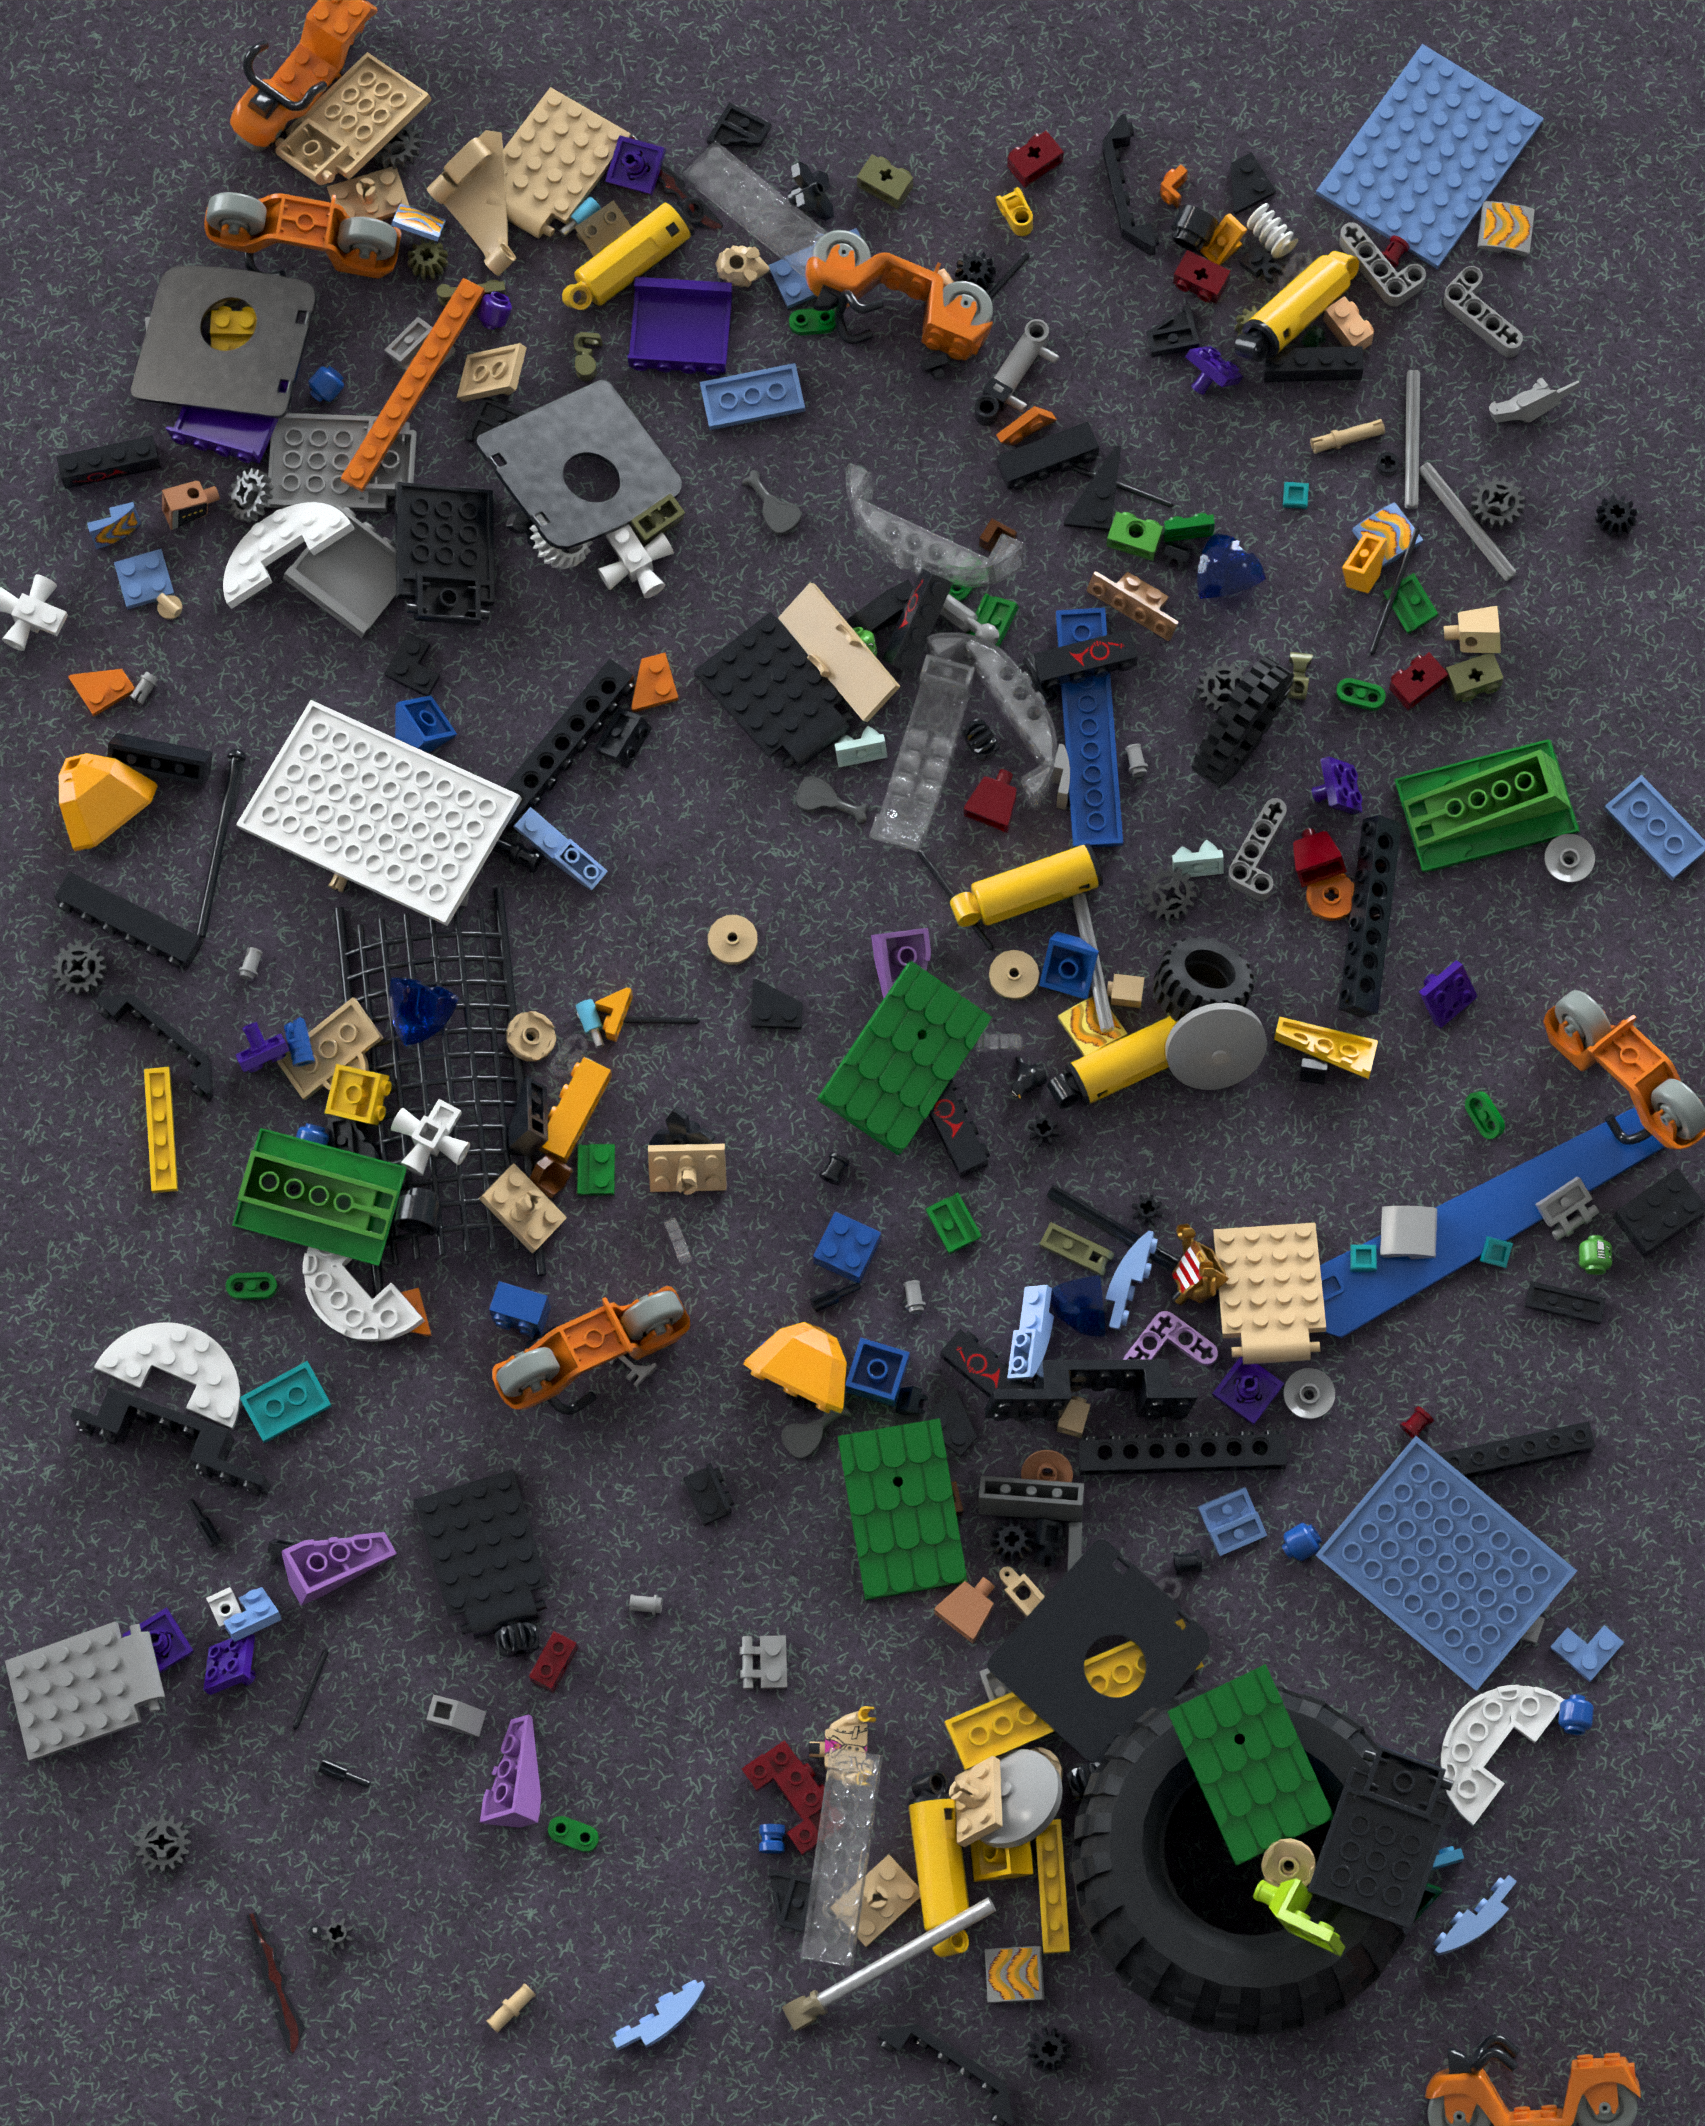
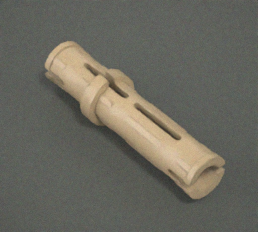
(1339, 438)

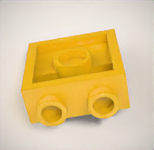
(231, 328)
(358, 1094)

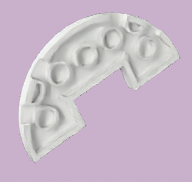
(275, 536)
(348, 1307)
(184, 1354)
(1478, 1734)

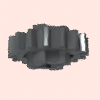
(398, 149)
(1501, 492)
(250, 495)
(1216, 679)
(1172, 882)
(86, 961)
(162, 1832)

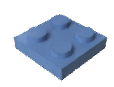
(143, 578)

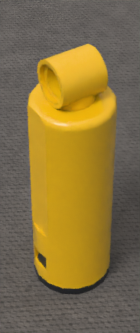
(1028, 887)

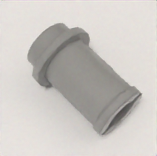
(144, 687)
(1137, 765)
(250, 964)
(914, 1298)
(645, 1604)

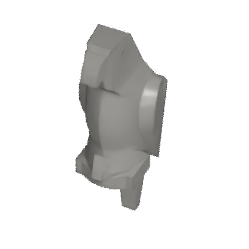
(1530, 403)

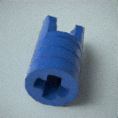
(299, 1043)

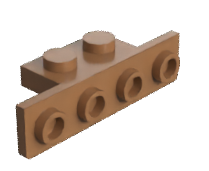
(1136, 601)

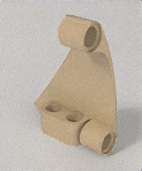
(465, 189)

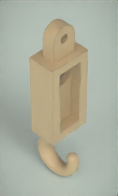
(1013, 1583)

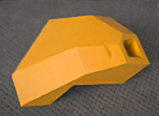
(100, 797)
(804, 1363)

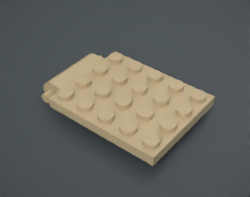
(351, 121)
(555, 162)
(1271, 1291)

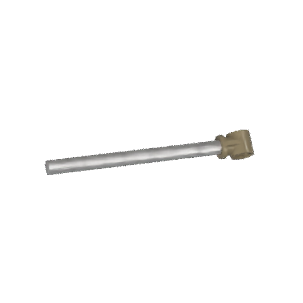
(804, 2009)

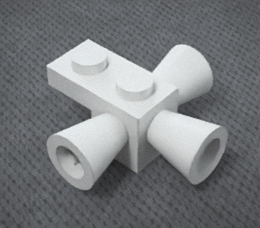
(635, 560)
(31, 612)
(431, 1136)

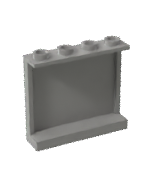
(350, 577)

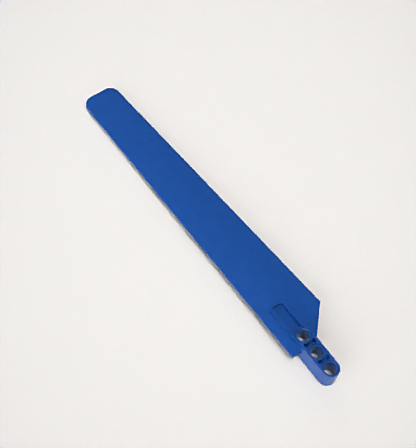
(1491, 1209)

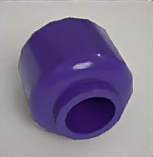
(494, 310)

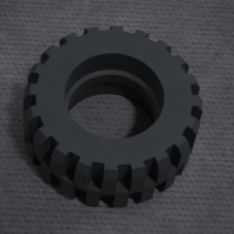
(1203, 961)

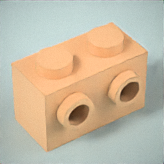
(1347, 324)

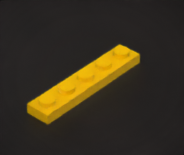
(160, 1130)
(1052, 1889)

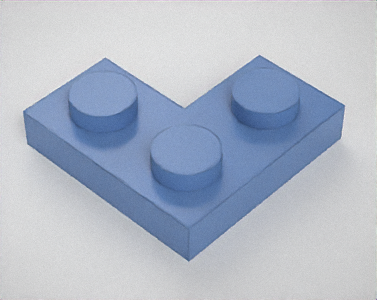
(257, 1614)
(1584, 1657)

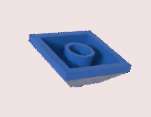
(422, 724)
(1069, 965)

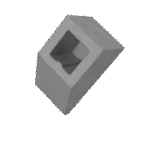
(455, 1716)

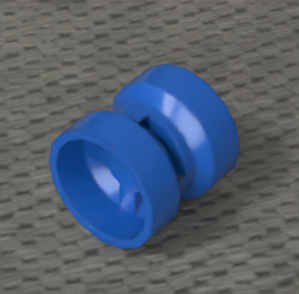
(772, 1838)

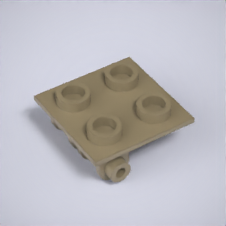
(602, 228)

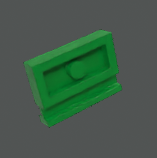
(1194, 527)
(1412, 604)
(996, 612)
(596, 1169)
(953, 1223)

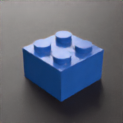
(847, 1247)
(519, 1309)
(877, 1372)

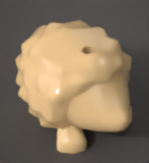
(740, 265)

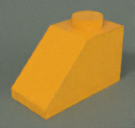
(1365, 563)

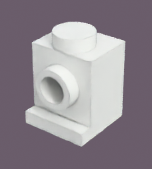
(220, 1600)

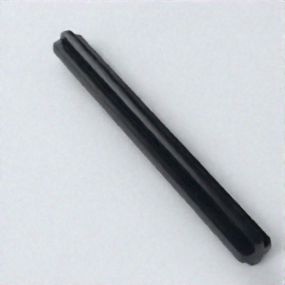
(1108, 1225)

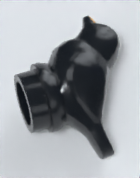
(1027, 1078)

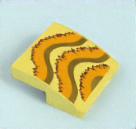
(1084, 1028)

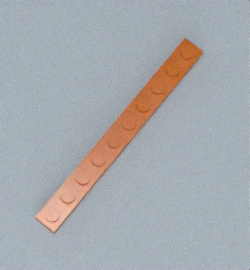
(412, 385)

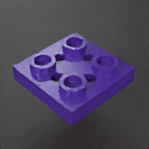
(628, 152)
(1212, 369)
(1339, 786)
(1444, 990)
(260, 1049)
(1251, 1409)
(160, 1626)
(229, 1664)

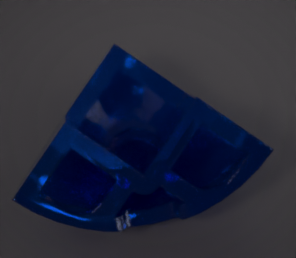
(1226, 568)
(419, 1009)
(1080, 1305)

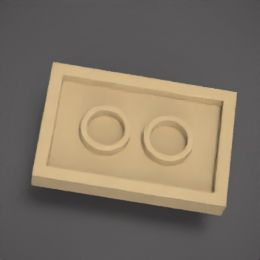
(371, 195)
(491, 372)
(687, 1168)
(522, 1208)
(977, 1801)
(885, 1898)

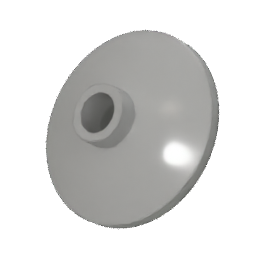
(1574, 847)
(1315, 1382)

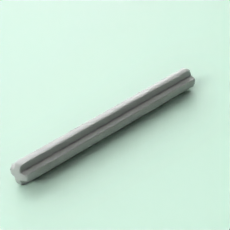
(1412, 439)
(1467, 521)
(1098, 984)

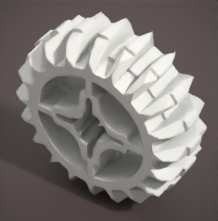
(557, 556)

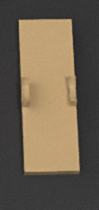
(838, 652)

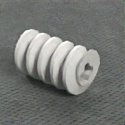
(1270, 233)

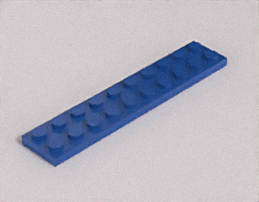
(1090, 740)

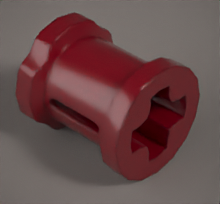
(1395, 250)
(1416, 1422)

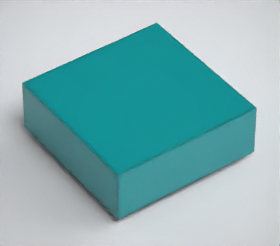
(1295, 495)
(1496, 1252)
(1363, 1258)

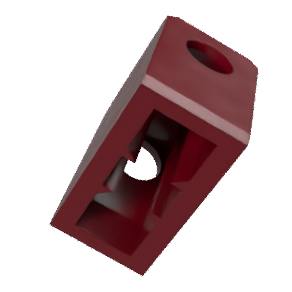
(993, 801)
(1317, 857)

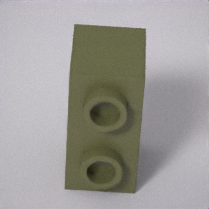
(889, 191)
(657, 519)
(1482, 668)

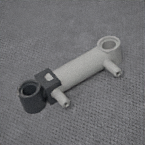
(999, 389)

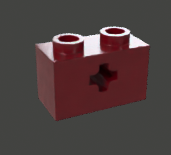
(1030, 169)
(1192, 269)
(1413, 692)
(553, 1662)

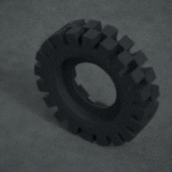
(1242, 722)

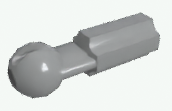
(967, 620)

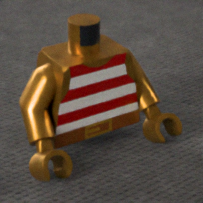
(1198, 1271)

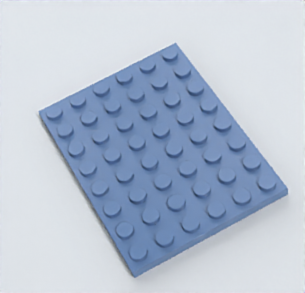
(1429, 155)
(1446, 1563)

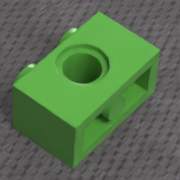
(1143, 546)

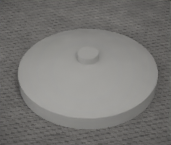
(1215, 1046)
(1029, 1798)

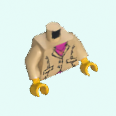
(844, 1734)

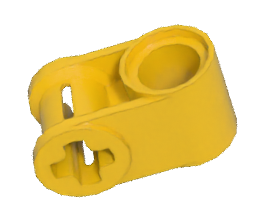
(1013, 208)

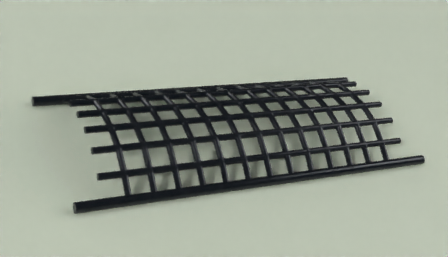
(518, 1078)

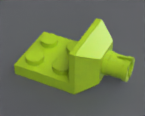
(1289, 1904)

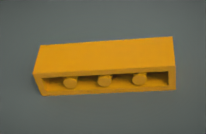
(575, 1108)

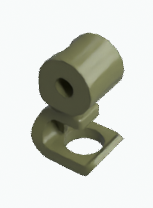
(584, 362)
(1300, 684)

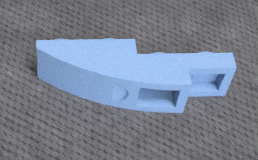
(560, 850)
(1132, 1268)
(1033, 1336)
(1468, 1926)
(672, 2012)

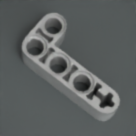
(1377, 262)
(1486, 317)
(1260, 845)

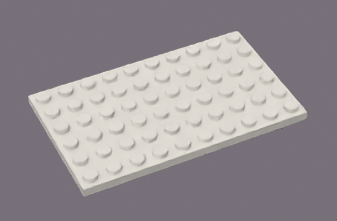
(379, 812)

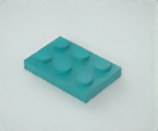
(285, 1402)

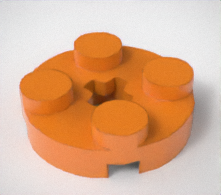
(1328, 909)

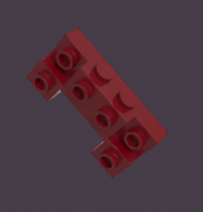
(797, 1786)

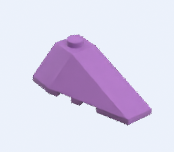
(895, 950)
(325, 1565)
(516, 1790)

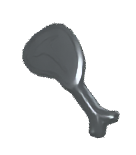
(778, 515)
(818, 794)
(804, 1439)

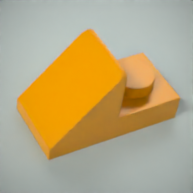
(1224, 240)
(616, 1005)

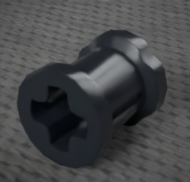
(834, 1168)
(1187, 1562)

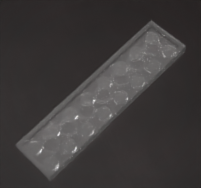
(755, 205)
(841, 1856)

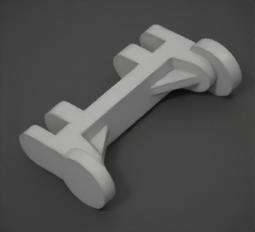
(641, 1371)

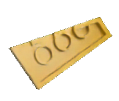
(1330, 1045)

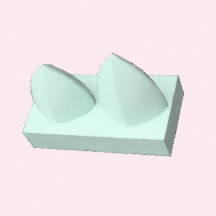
(866, 749)
(1202, 863)

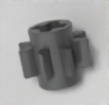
(340, 1940)

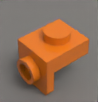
(1171, 183)

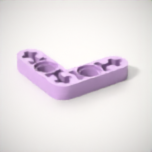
(1171, 1335)

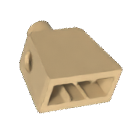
(1476, 631)

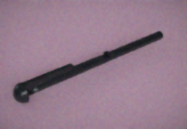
(228, 806)

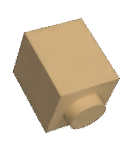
(1126, 990)
(1074, 1417)

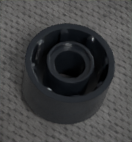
(1193, 228)
(419, 1212)

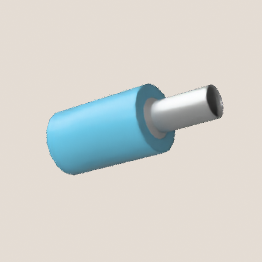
(584, 211)
(590, 1020)

